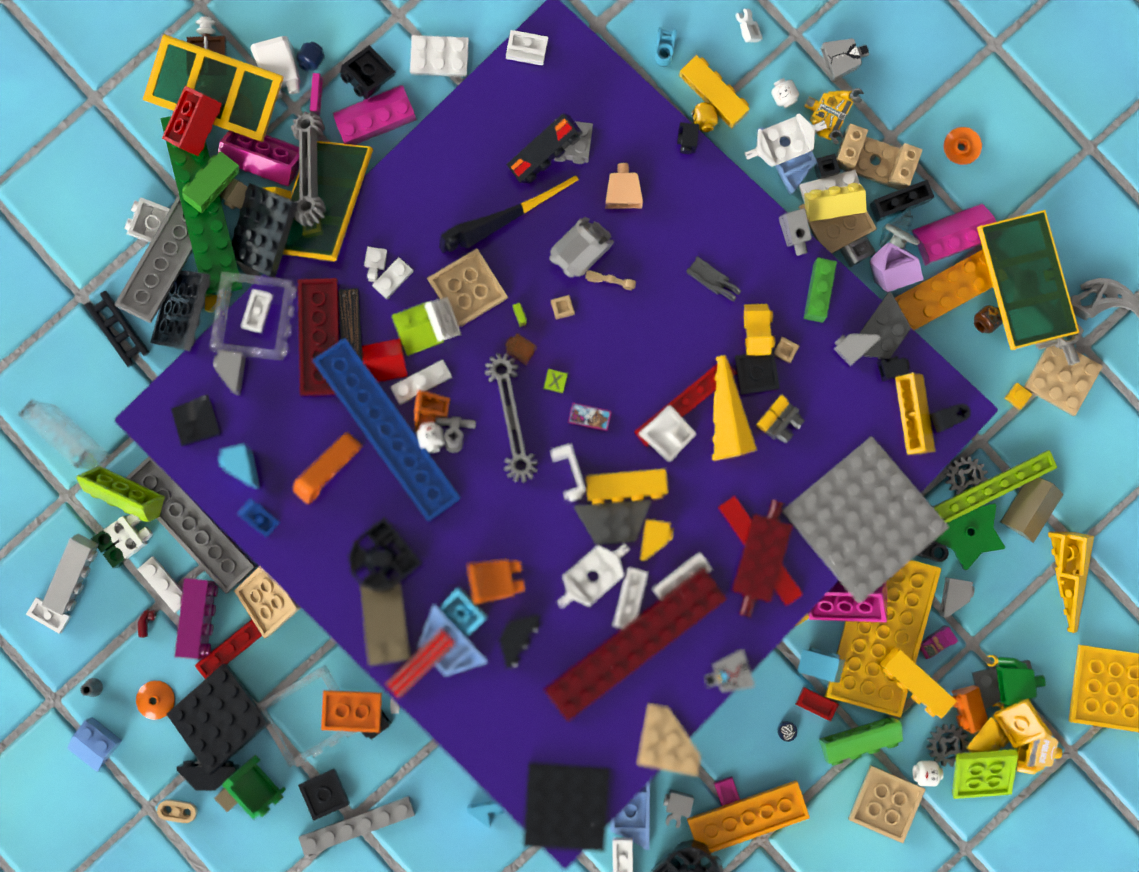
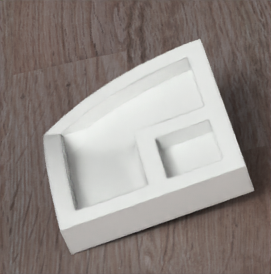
(667, 433)

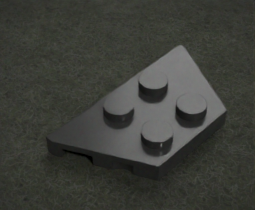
(890, 325)
(613, 521)

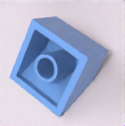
(93, 743)

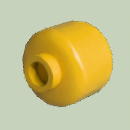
(705, 116)

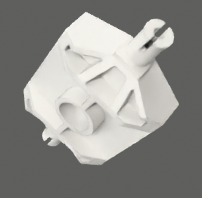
(796, 129)
(599, 560)

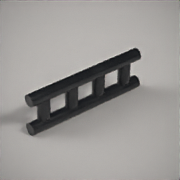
(128, 330)

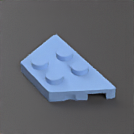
(794, 170)
(461, 655)
(635, 819)

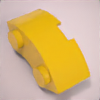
(758, 330)

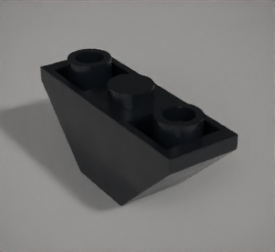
(517, 638)
(199, 778)

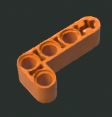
(319, 473)

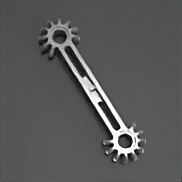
(307, 130)
(511, 416)

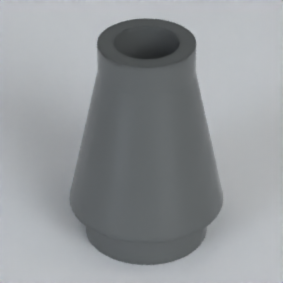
(95, 687)

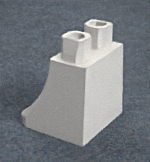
(278, 57)

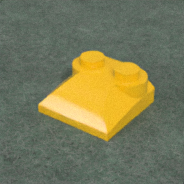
(988, 738)

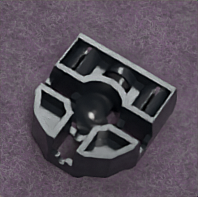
(381, 535)
(691, 853)

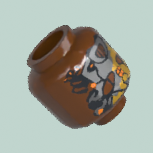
(988, 319)

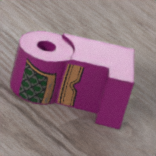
(937, 642)

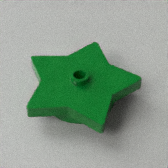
(982, 539)

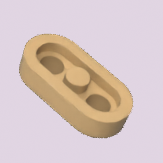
(178, 811)

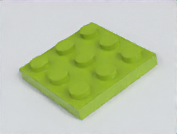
(984, 774)

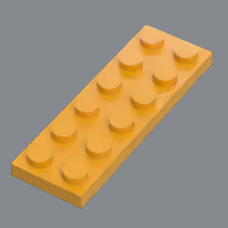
(945, 290)
(749, 817)

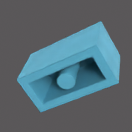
(820, 665)

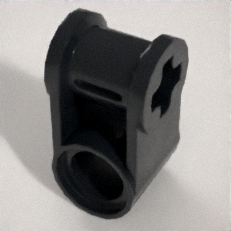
(947, 417)
(928, 552)

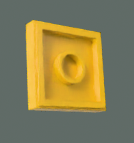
(1021, 723)

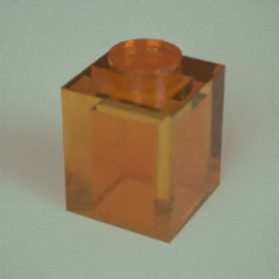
(520, 348)

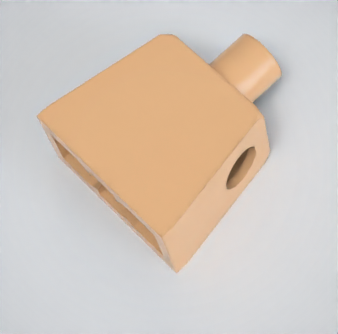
(623, 189)

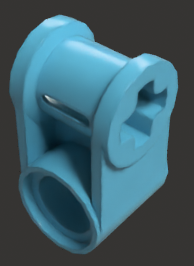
(665, 43)

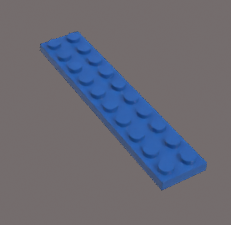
(386, 429)

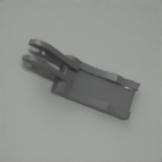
(712, 279)

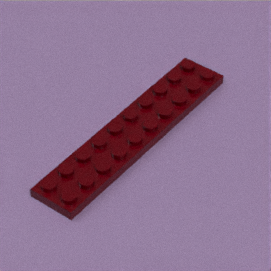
(635, 644)

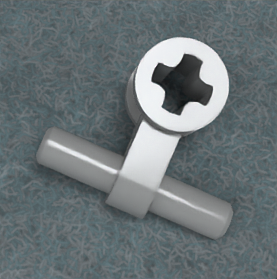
(454, 432)

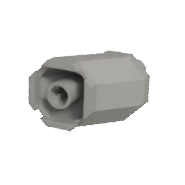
(581, 247)

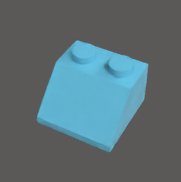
(240, 463)

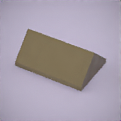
(1032, 508)

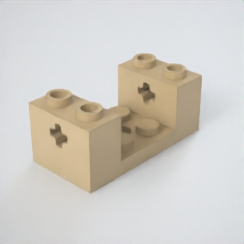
(895, 165)

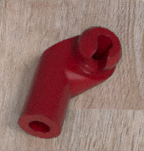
(143, 621)

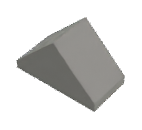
(857, 251)

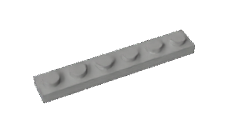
(356, 826)

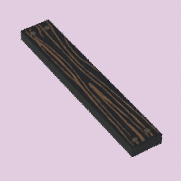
(350, 318)

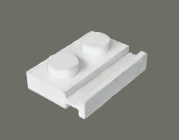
(526, 47)
(443, 319)

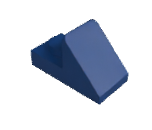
(258, 517)

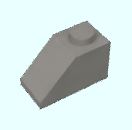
(854, 346)
(230, 368)
(955, 595)

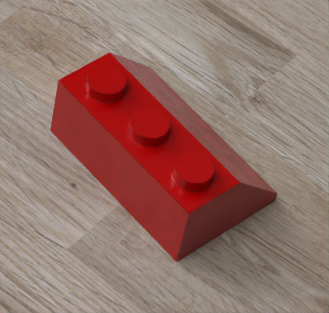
(191, 121)

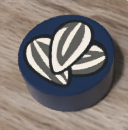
(787, 731)

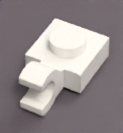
(749, 28)
(375, 260)

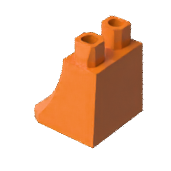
(493, 580)

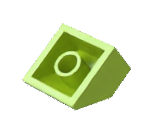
(415, 329)

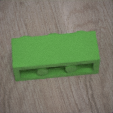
(210, 181)
(820, 290)

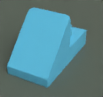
(481, 811)

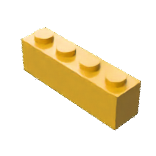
(712, 89)
(626, 485)
(917, 682)

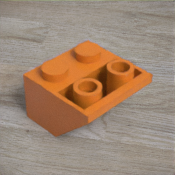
(970, 708)

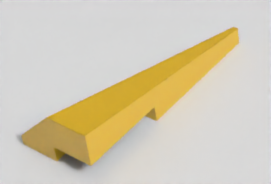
(731, 426)
(1072, 560)

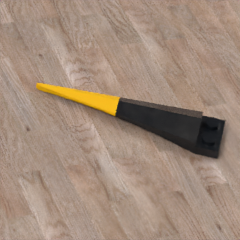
(475, 230)

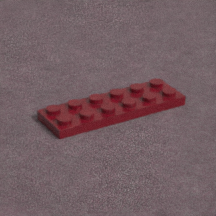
(317, 331)

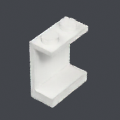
(564, 453)

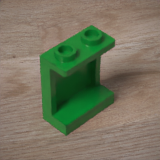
(253, 789)

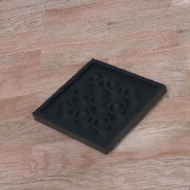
(263, 229)
(181, 311)
(218, 718)
(566, 807)

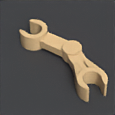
(592, 276)

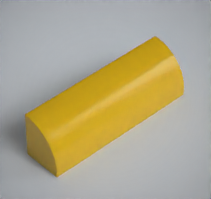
(915, 414)

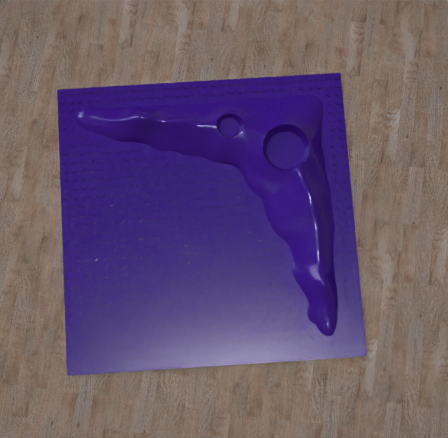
(620, 356)

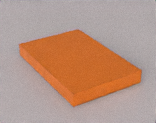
(351, 711)

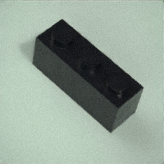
(901, 200)

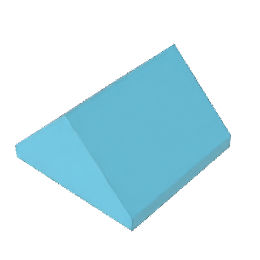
(463, 612)

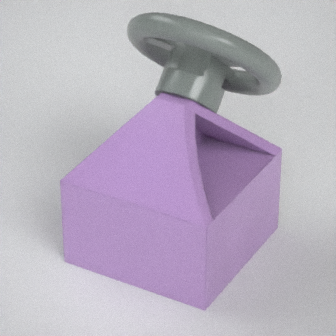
(893, 264)

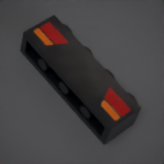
(545, 148)

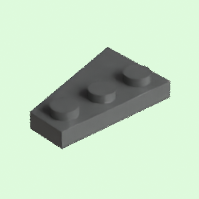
(988, 684)

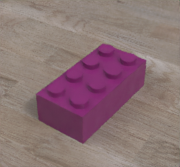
(196, 619)

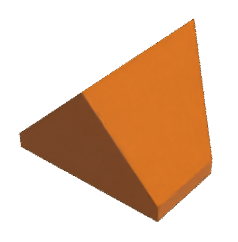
(429, 407)

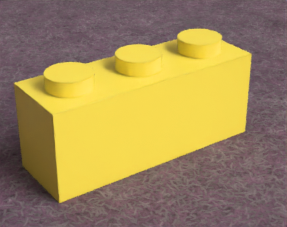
(835, 202)

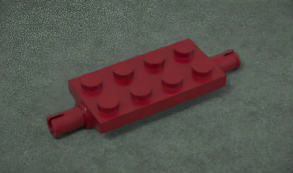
(762, 558)

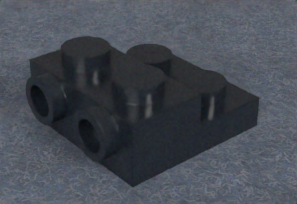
(366, 72)

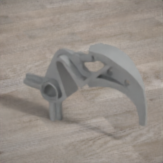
(1100, 286)

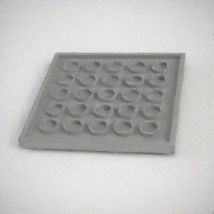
(865, 519)

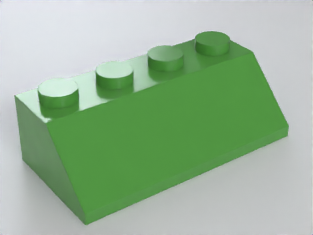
(861, 739)

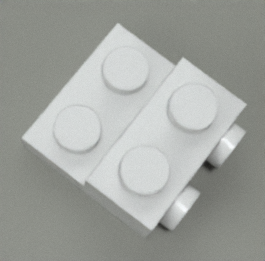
(146, 219)

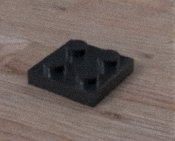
(756, 373)
(324, 794)

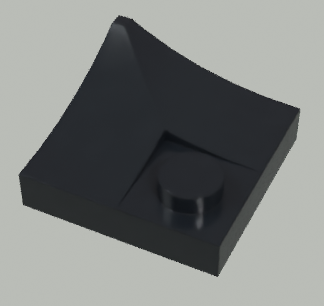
(195, 421)

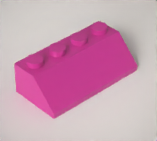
(374, 116)
(268, 159)
(952, 234)
(841, 606)

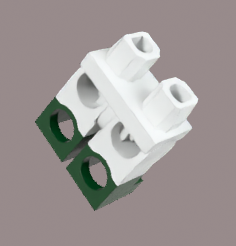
(125, 536)

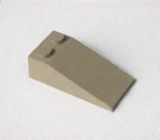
(385, 625)

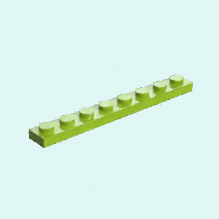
(995, 486)

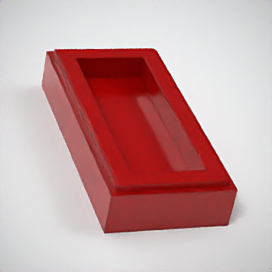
(817, 704)

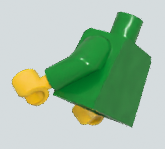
(1015, 681)

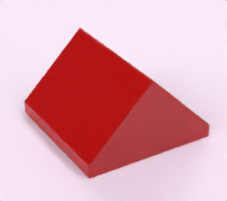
(385, 360)

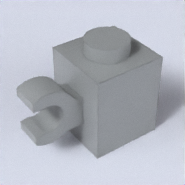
(679, 805)

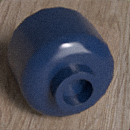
(310, 56)

